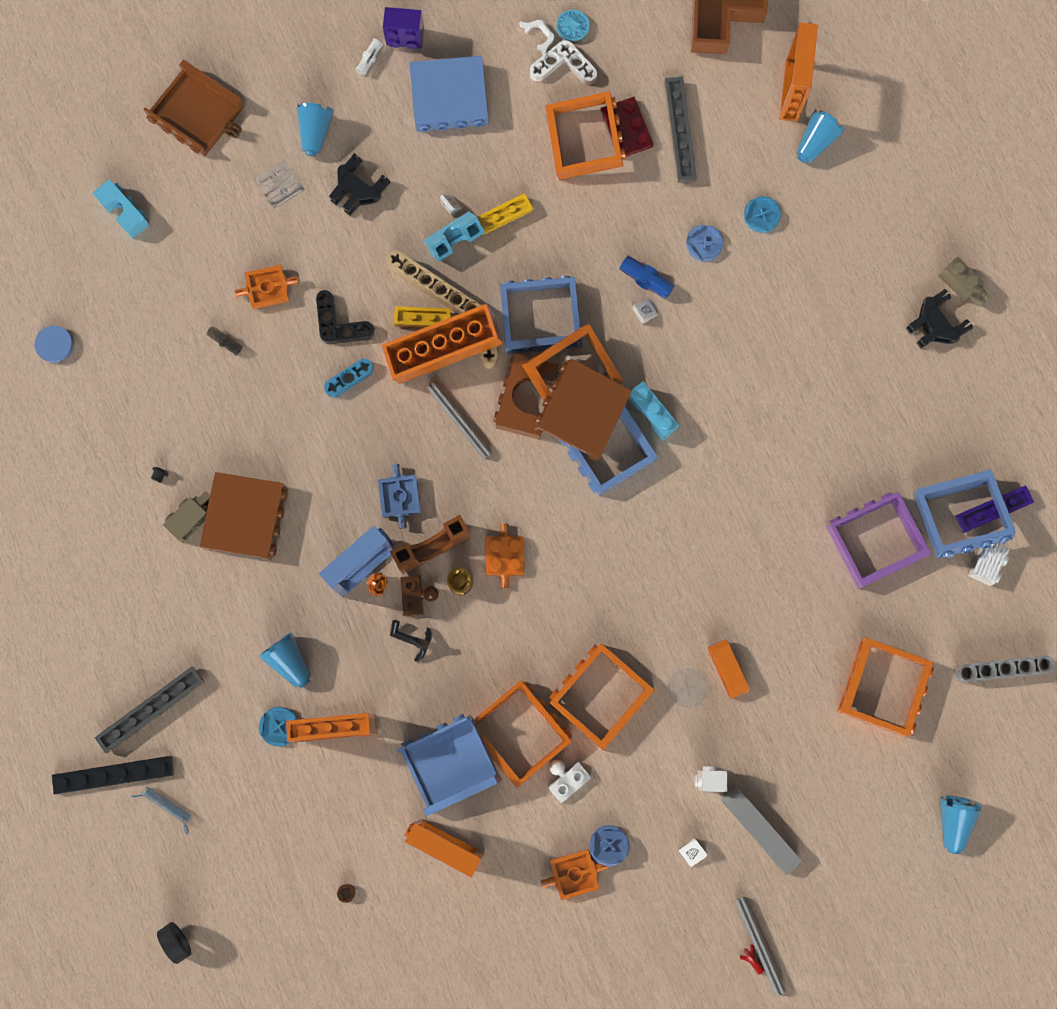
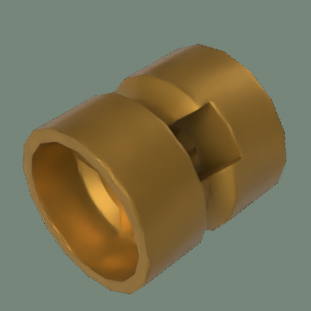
(459, 581)

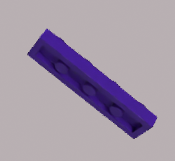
(988, 512)

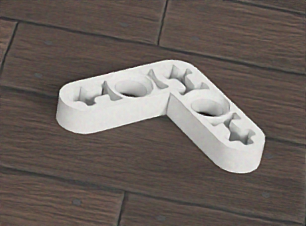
(563, 57)

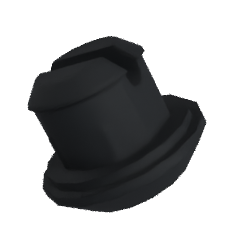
(158, 474)

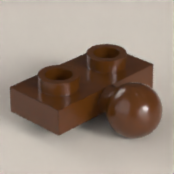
(413, 595)

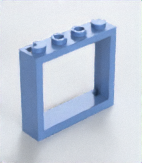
(539, 344)
(640, 440)
(957, 485)
(358, 561)

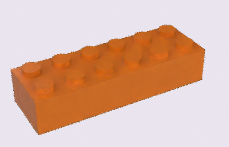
(442, 344)

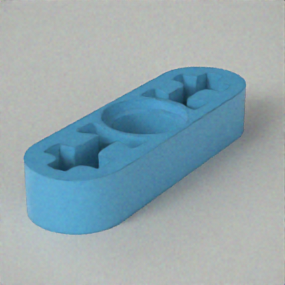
(363, 375)

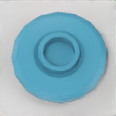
(573, 25)

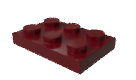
(632, 126)

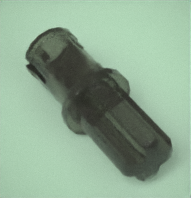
(224, 340)

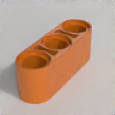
(728, 669)

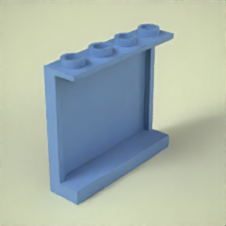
(449, 93)
(450, 763)

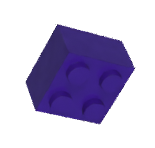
(403, 28)

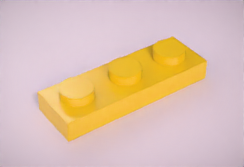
(505, 213)
(419, 316)

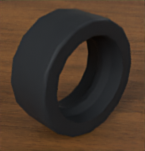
(174, 943)

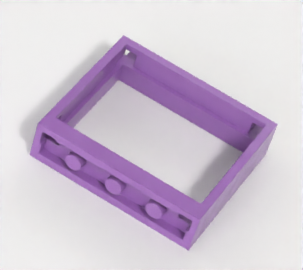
(908, 523)

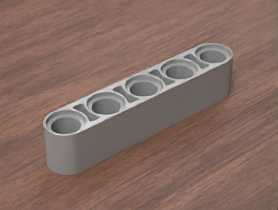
(1013, 667)
(761, 830)

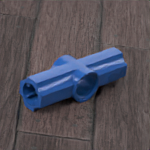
(646, 277)

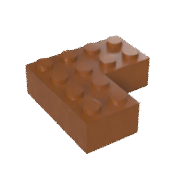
(713, 18)

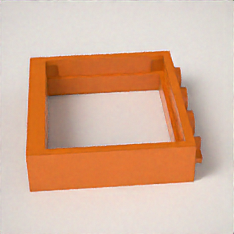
(798, 71)
(592, 166)
(586, 330)
(855, 676)
(570, 680)
(549, 717)
(331, 727)
(443, 847)

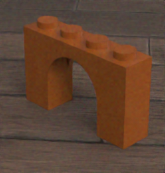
(509, 416)
(412, 556)

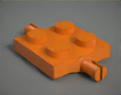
(266, 287)
(504, 556)
(574, 874)

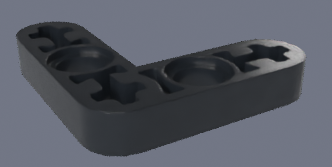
(337, 329)

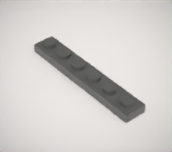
(680, 129)
(149, 710)

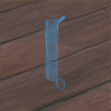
(166, 805)

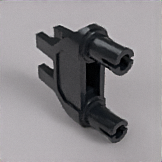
(354, 188)
(936, 324)

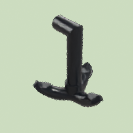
(419, 643)

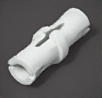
(369, 57)

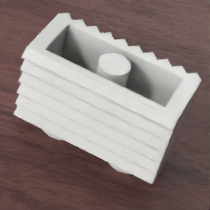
(989, 563)

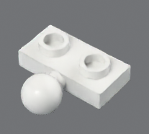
(568, 781)

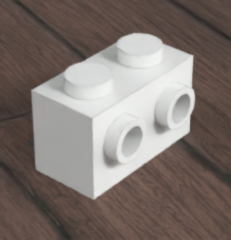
(711, 779)

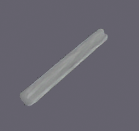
(459, 420)
(760, 946)

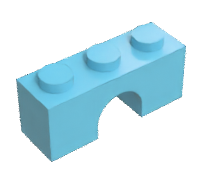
(111, 197)
(463, 228)
(660, 419)

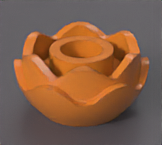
(376, 584)

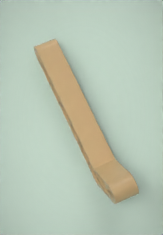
(432, 288)

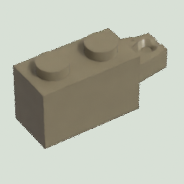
(964, 282)
(188, 517)

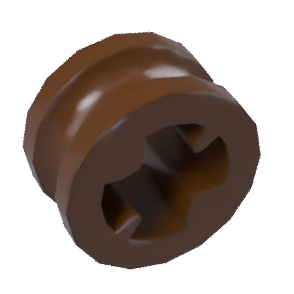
(232, 129)
(340, 895)

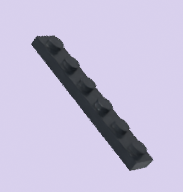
(112, 775)

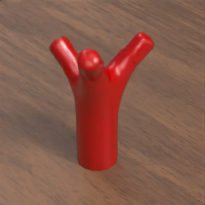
(751, 958)

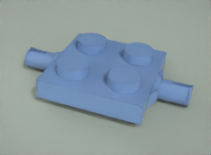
(399, 496)

